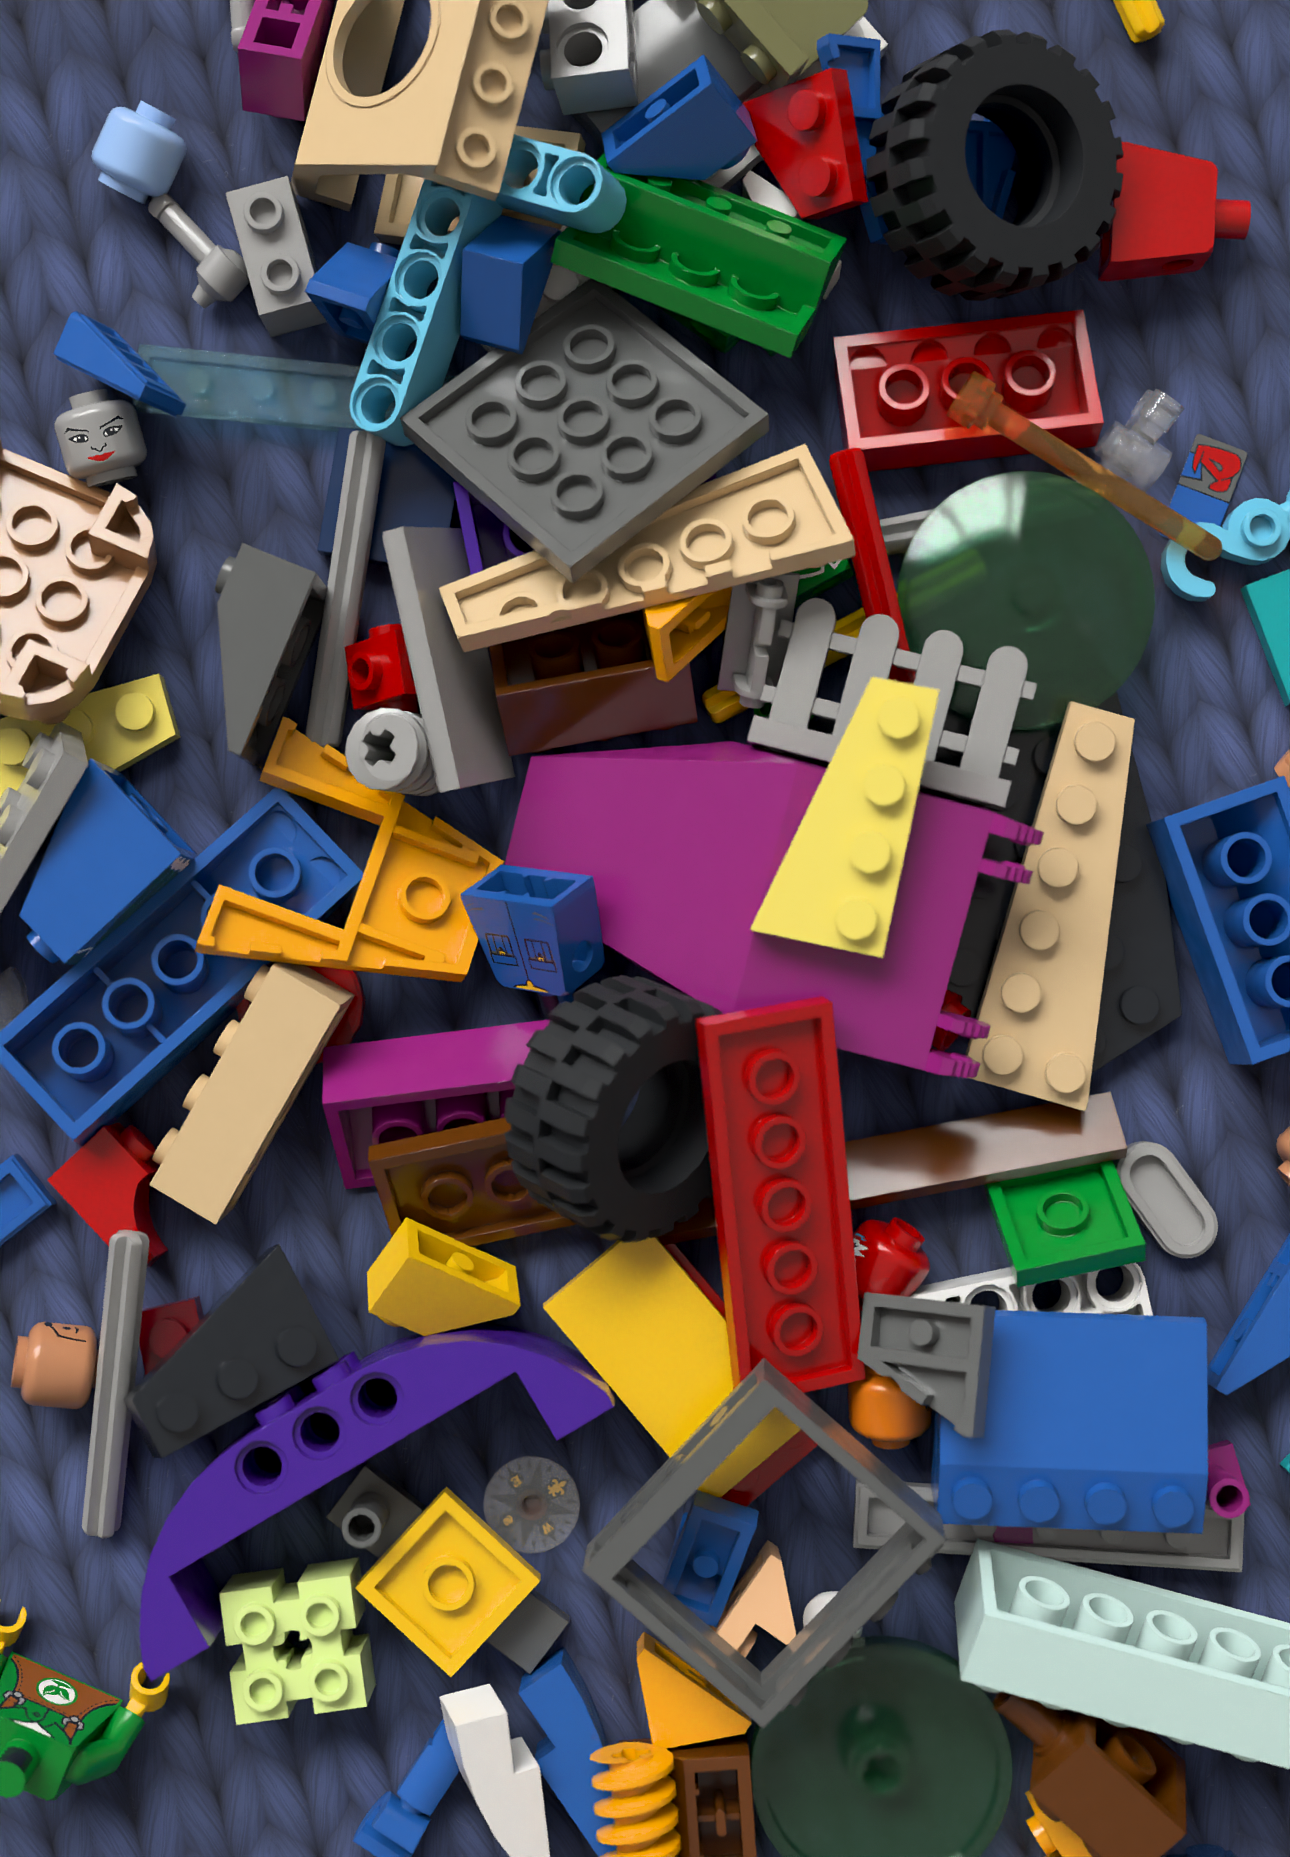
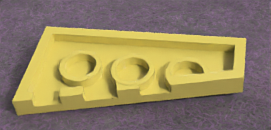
(852, 842)

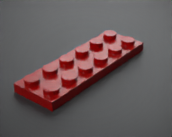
(782, 1192)

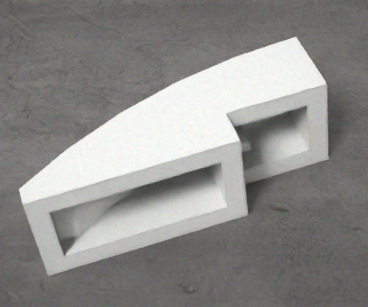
(497, 1770)

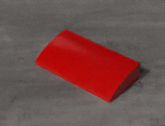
(904, 381)

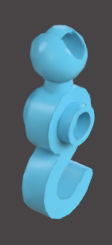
(1249, 536)

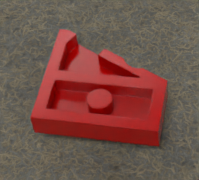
(812, 143)

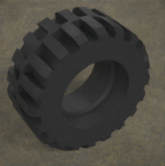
(1061, 145)
(575, 1098)

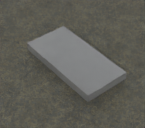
(451, 685)

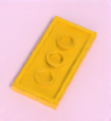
(660, 1350)

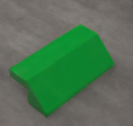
(710, 258)

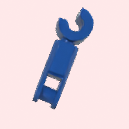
(398, 1824)

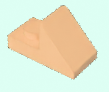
(760, 1600)

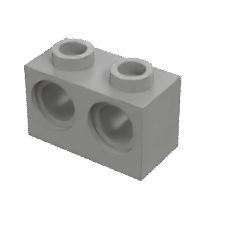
(588, 35)
(276, 254)

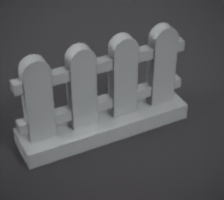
(874, 656)

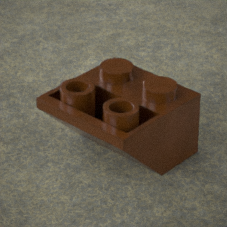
(713, 1797)

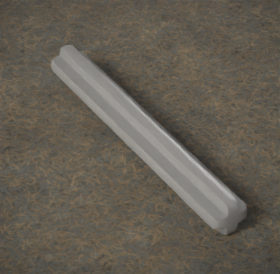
(345, 586)
(114, 1382)

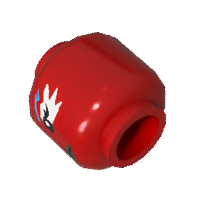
(889, 1258)

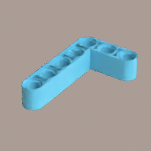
(434, 254)

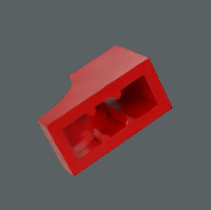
(111, 1186)

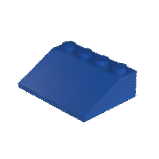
(1084, 1427)

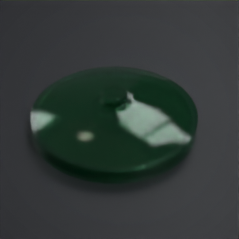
(1035, 570)
(884, 1759)

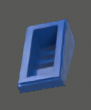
(110, 359)

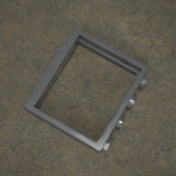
(830, 1632)

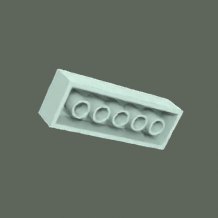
(1125, 1652)

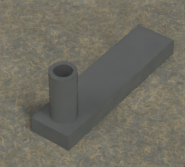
(378, 1512)

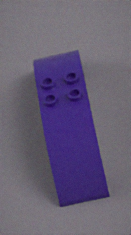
(244, 1487)

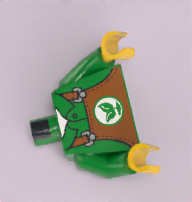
(60, 1727)

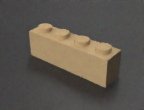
(250, 1088)

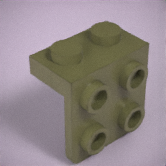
(779, 35)

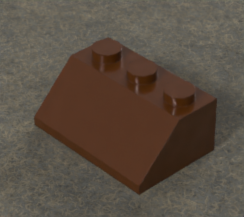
(585, 686)

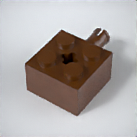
(1102, 1780)

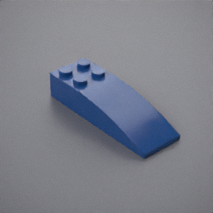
(146, 992)

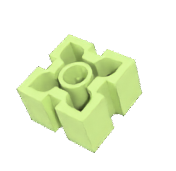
(273, 1672)

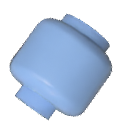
(138, 152)

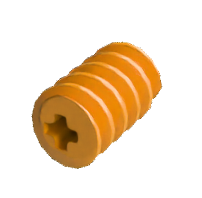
(638, 1800)

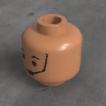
(56, 1365)

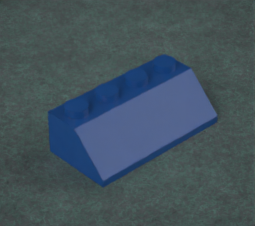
(1232, 902)

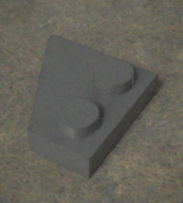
(933, 1352)

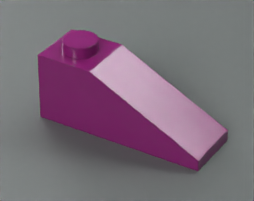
(282, 55)

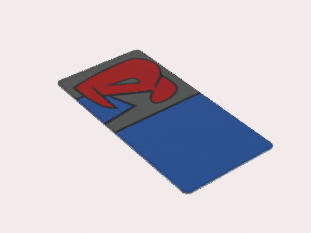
(1208, 480)

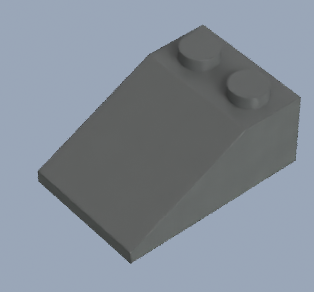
(266, 633)

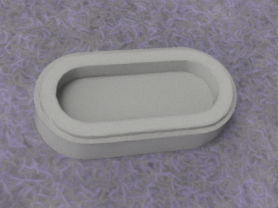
(1166, 1200)

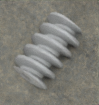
(391, 753)

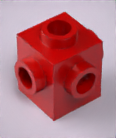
(381, 671)

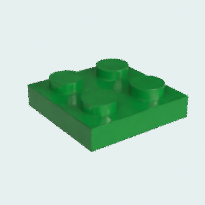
(1065, 1223)

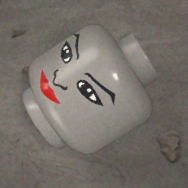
(100, 439)

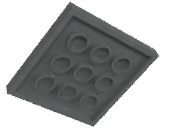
(585, 428)

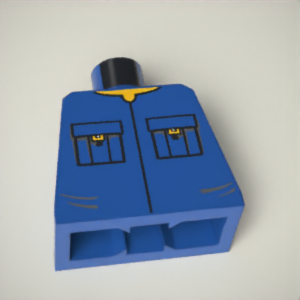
(538, 930)

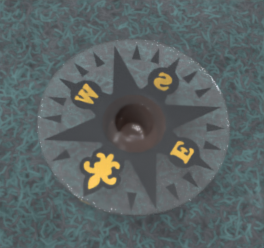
(532, 1504)

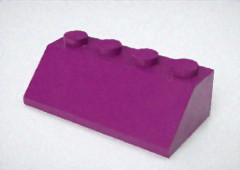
(417, 1087)

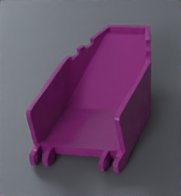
(689, 851)

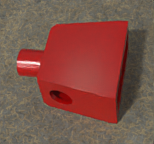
(1166, 216)

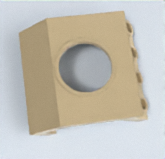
(442, 121)

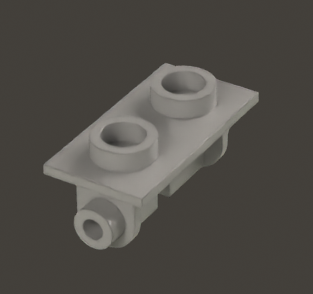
(751, 642)

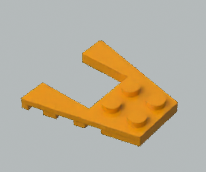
(407, 902)

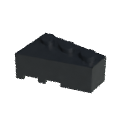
(236, 1357)

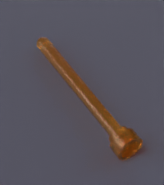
(982, 407)

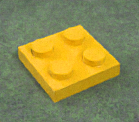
(448, 1581)

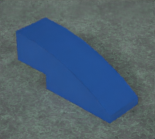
(573, 1731)

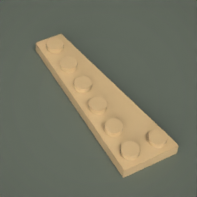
(716, 537)
(1056, 929)

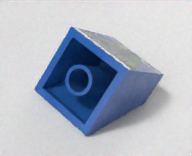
(100, 865)

